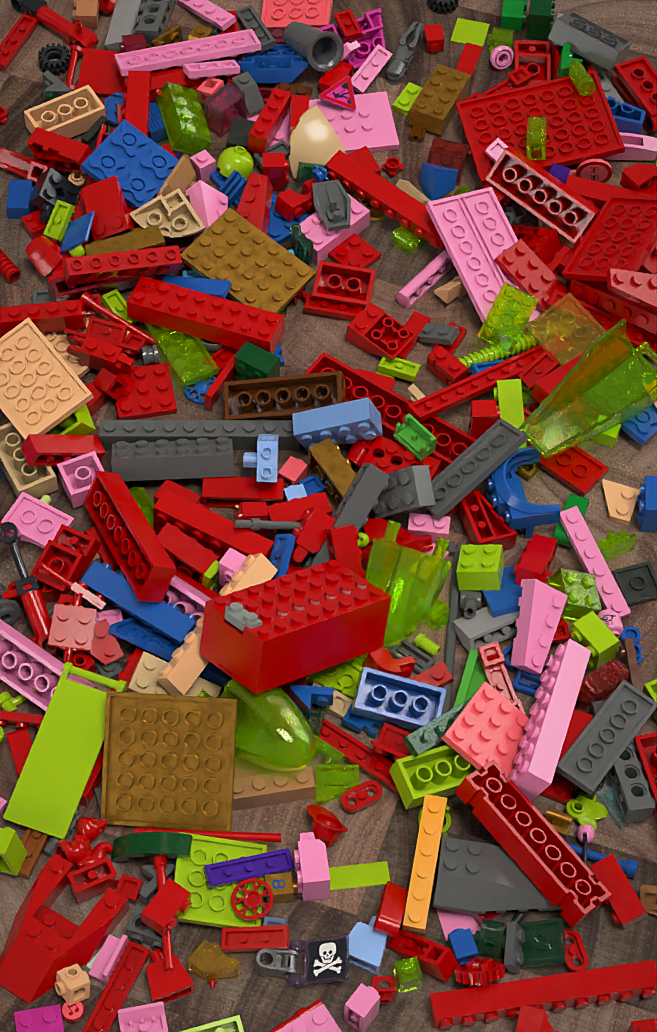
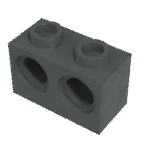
(147, 935)

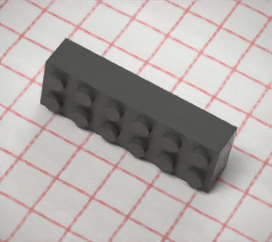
(173, 459)

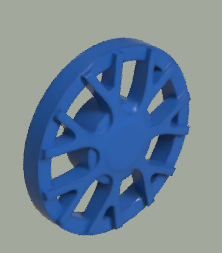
(200, 389)

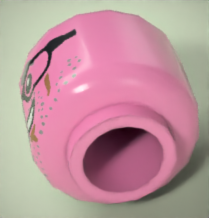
(612, 621)

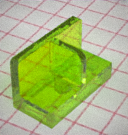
(616, 544)

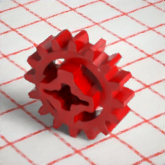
(480, 972)

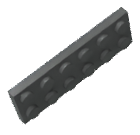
(474, 465)
(606, 737)

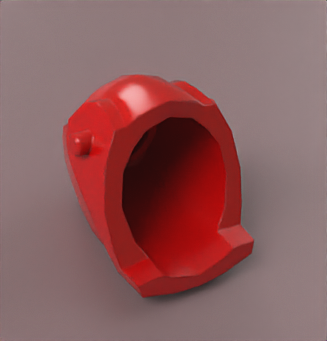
(44, 254)

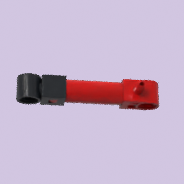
(73, 33)

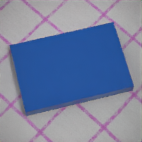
(507, 598)

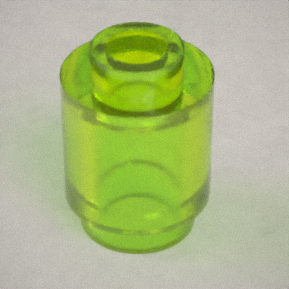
(405, 239)

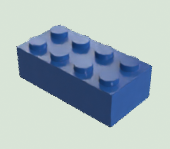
(396, 699)

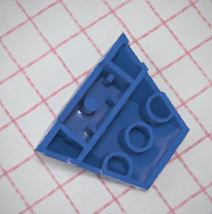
(274, 65)

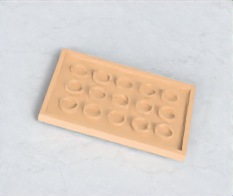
(36, 382)

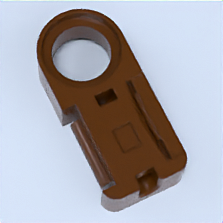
(417, 134)

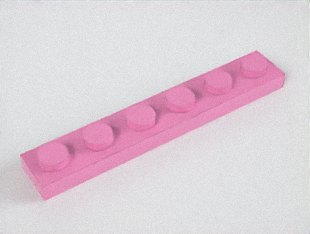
(593, 561)

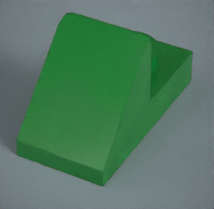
(564, 60)

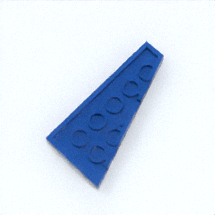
(154, 642)

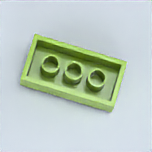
(430, 773)

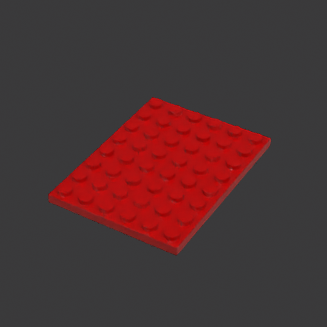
(576, 124)

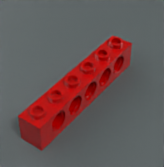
(122, 265)

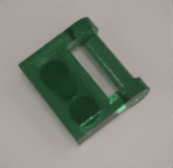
(300, 244)

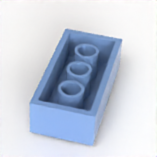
(339, 422)

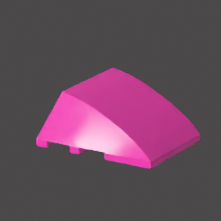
(372, 35)

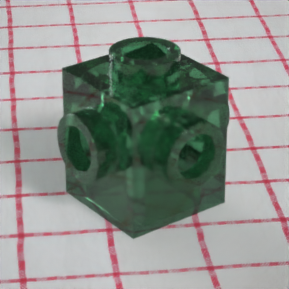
(490, 938)

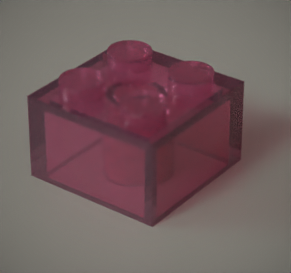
(222, 107)

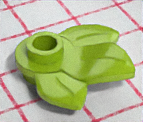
(587, 811)

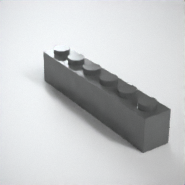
(355, 505)

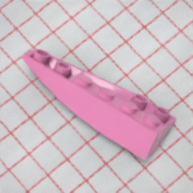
(636, 148)

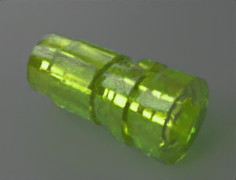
(579, 75)

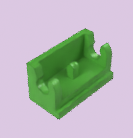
(415, 437)

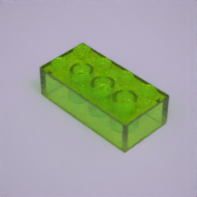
(184, 119)

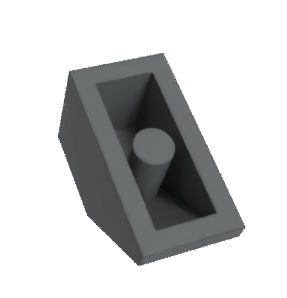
(253, 99)

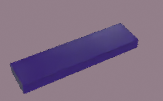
(248, 867)

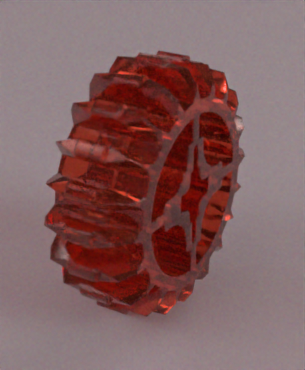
(602, 682)

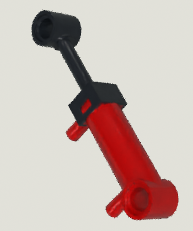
(29, 591)

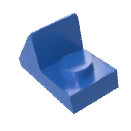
(306, 695)

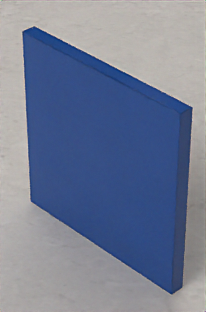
(77, 232)

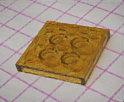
(565, 329)

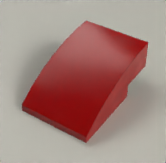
(535, 58)
(66, 555)

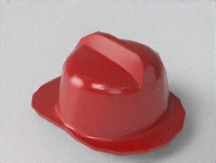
(325, 825)

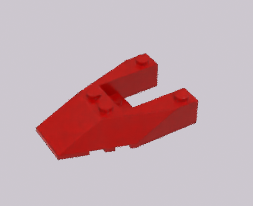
(47, 941)

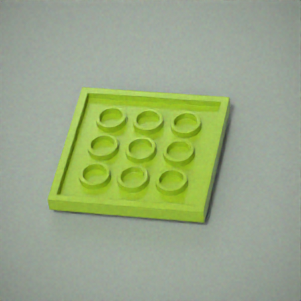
(214, 905)

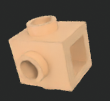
(72, 984)

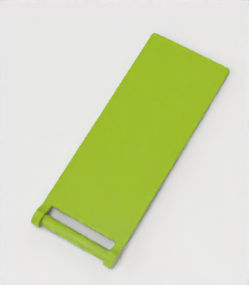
(62, 755)

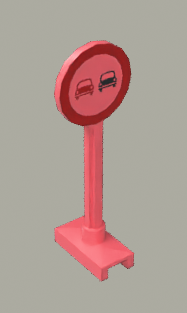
(594, 170)

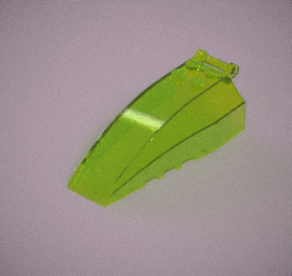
(596, 395)

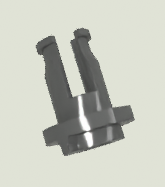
(9, 609)

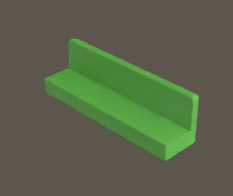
(472, 678)

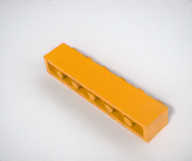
(424, 864)

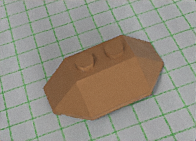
(181, 177)

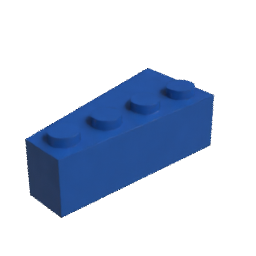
(627, 117)

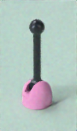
(585, 835)

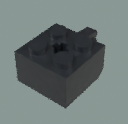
(50, 188)

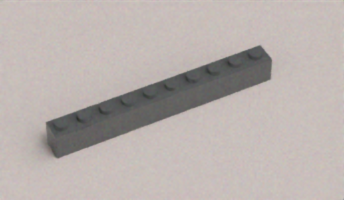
(242, 432)

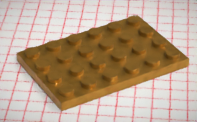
(255, 264)

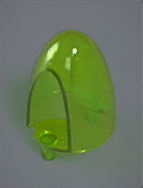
(409, 578)
(270, 729)

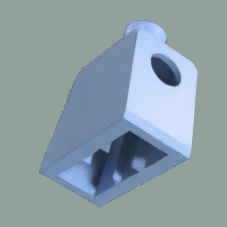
(367, 947)

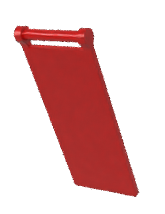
(98, 71)

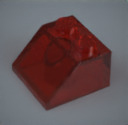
(449, 155)

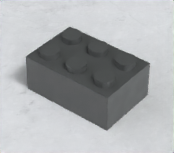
(406, 492)

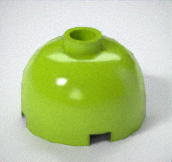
(235, 159)

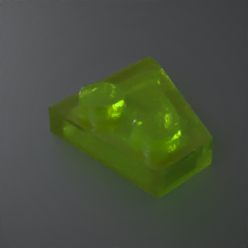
(334, 781)

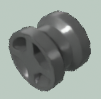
(150, 355)

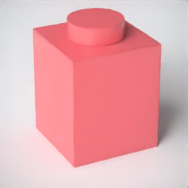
(293, 471)

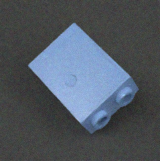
(265, 458)

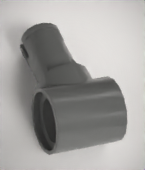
(470, 602)

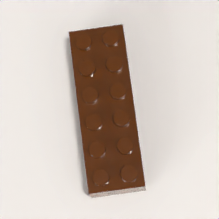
(282, 396)

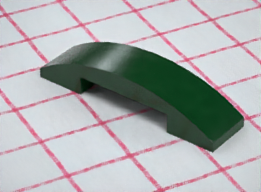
(151, 844)

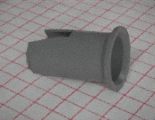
(320, 47)

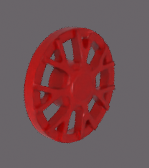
(252, 899)

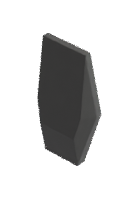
(332, 204)

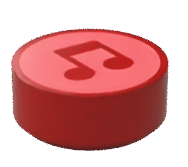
(73, 1013)

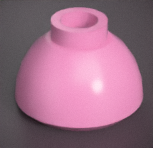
(501, 57)

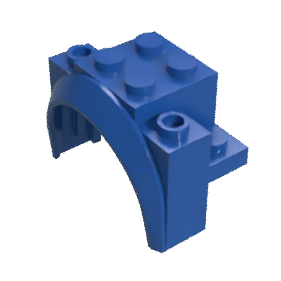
(509, 499)

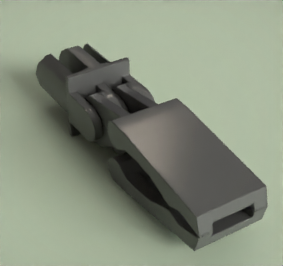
(404, 55)

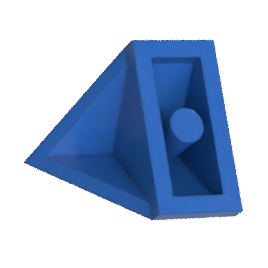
(437, 180)

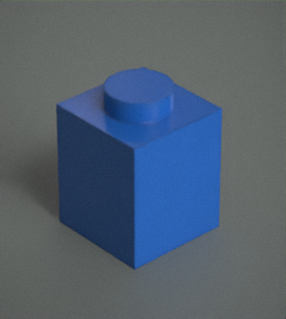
(462, 945)

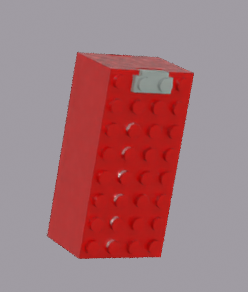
(294, 625)

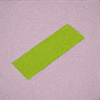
(359, 875)

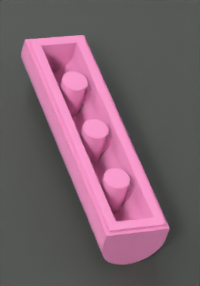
(425, 280)

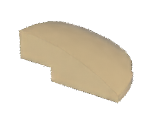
(312, 140)
(171, 214)

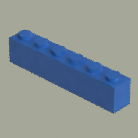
(158, 616)

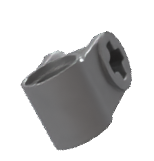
(279, 962)

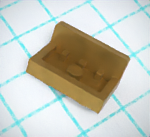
(170, 36)

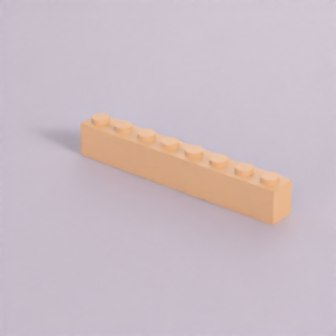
(187, 662)

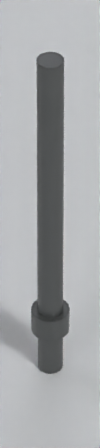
(256, 524)

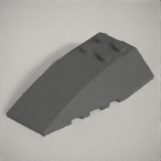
(483, 877)

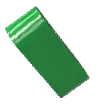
(572, 501)

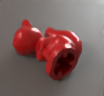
(79, 849)

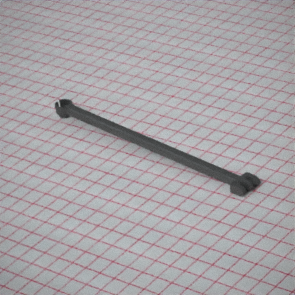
(451, 635)

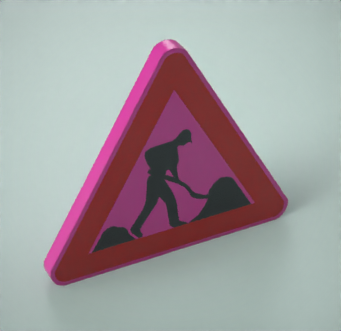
(341, 94)

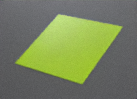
(469, 32)

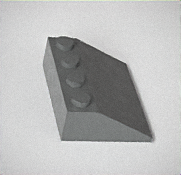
(589, 40)

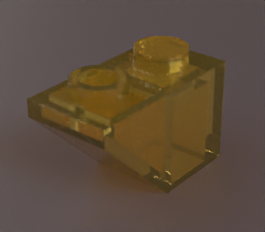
(212, 964)

